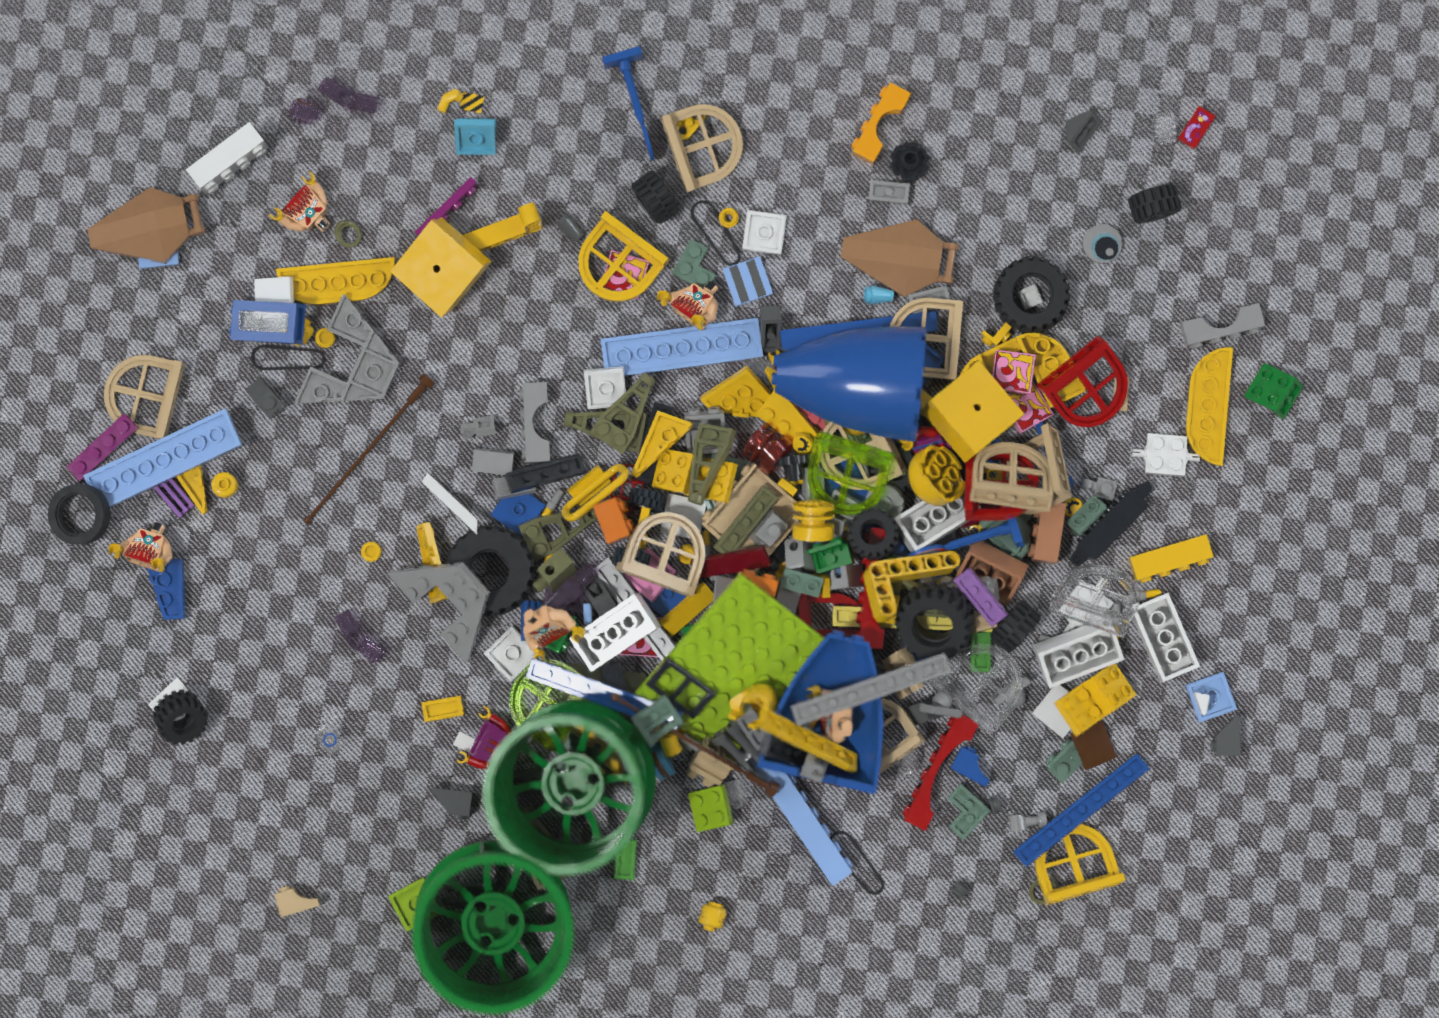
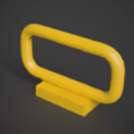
(589, 486)

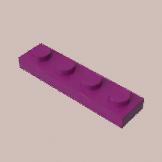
(452, 203)
(102, 447)

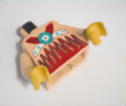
(305, 208)
(693, 303)
(145, 548)
(547, 626)
(836, 725)

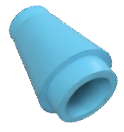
(877, 295)

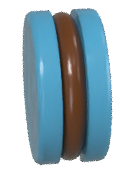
(663, 764)

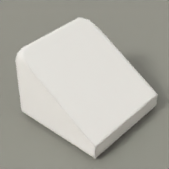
(1202, 702)

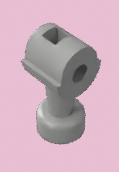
(1021, 823)

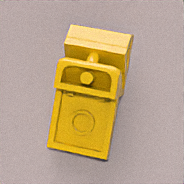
(674, 475)
(1095, 699)

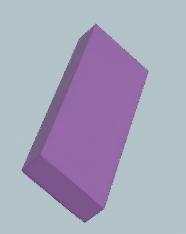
(980, 597)

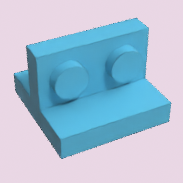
(475, 136)

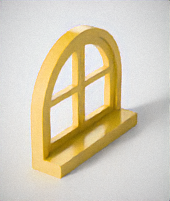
(632, 242)
(1082, 887)

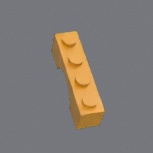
(892, 102)

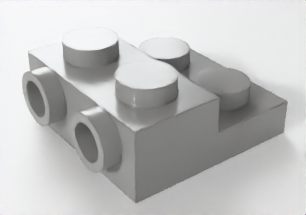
(713, 416)

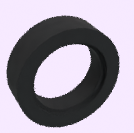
(56, 518)

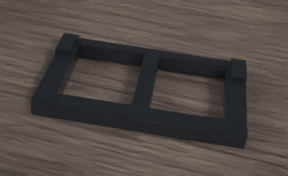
(689, 678)

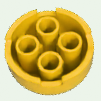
(932, 476)

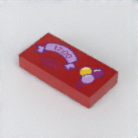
(1196, 127)

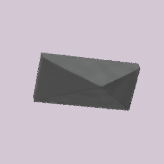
(1080, 129)

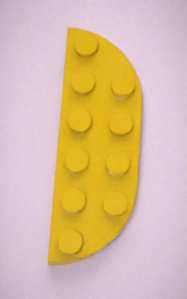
(327, 282)
(1209, 405)

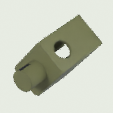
(554, 572)

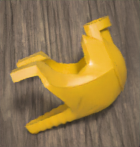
(759, 697)

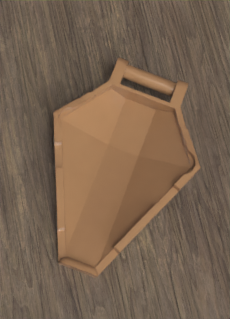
(147, 226)
(900, 256)

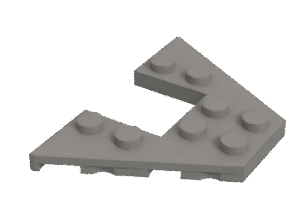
(371, 372)
(460, 588)

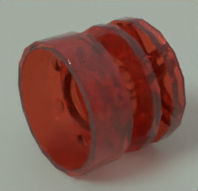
(766, 448)

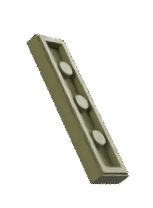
(746, 521)

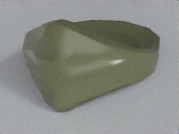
(338, 234)
(1031, 888)

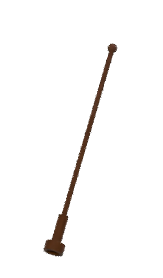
(425, 382)
(770, 787)

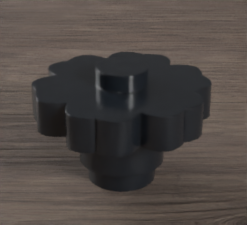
(909, 162)
(793, 465)

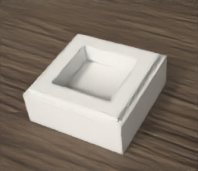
(1029, 297)

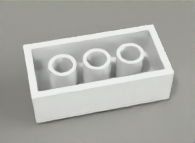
(227, 159)
(927, 523)
(616, 631)
(1164, 638)
(1076, 654)

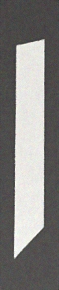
(450, 502)

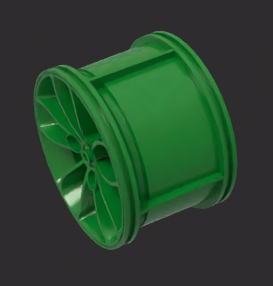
(514, 827)
(492, 922)

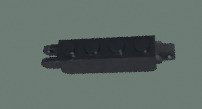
(1111, 526)

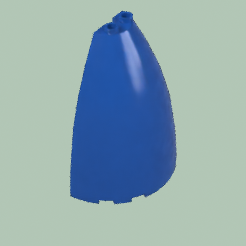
(858, 379)
(834, 666)

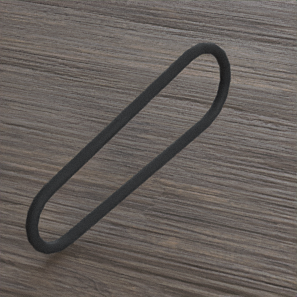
(706, 236)
(286, 348)
(866, 859)

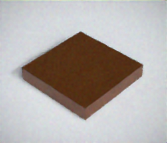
(1094, 746)

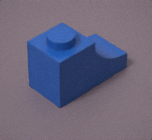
(967, 765)

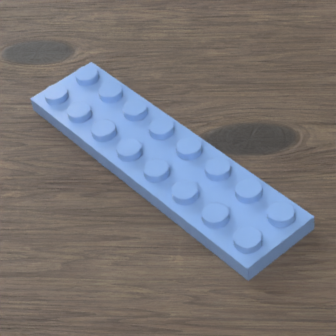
(683, 347)
(166, 458)

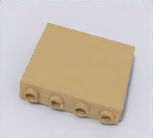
(743, 490)

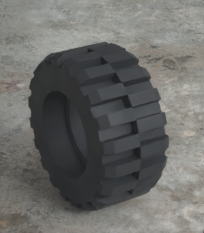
(1043, 271)
(939, 598)

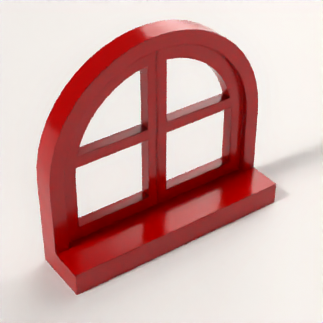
(1074, 368)
(971, 508)
(804, 610)

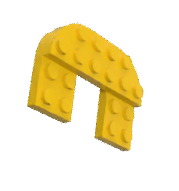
(1049, 356)

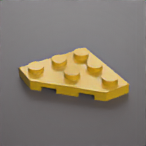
(739, 394)

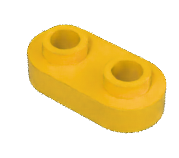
(690, 125)

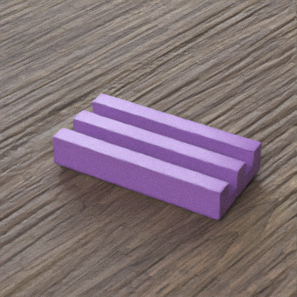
(181, 492)

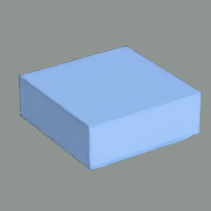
(587, 613)

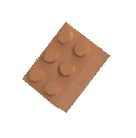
(1047, 535)
(995, 564)

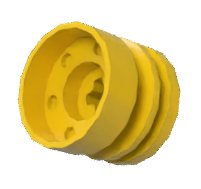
(813, 517)

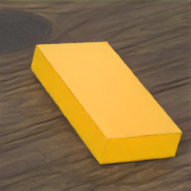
(442, 708)

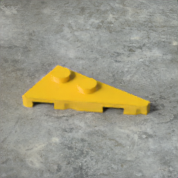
(661, 436)
(194, 486)

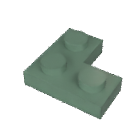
(688, 265)
(971, 811)

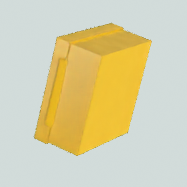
(440, 266)
(972, 411)

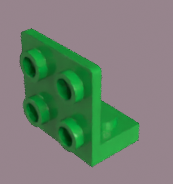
(1274, 390)

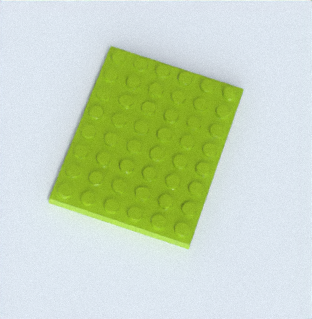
(732, 646)

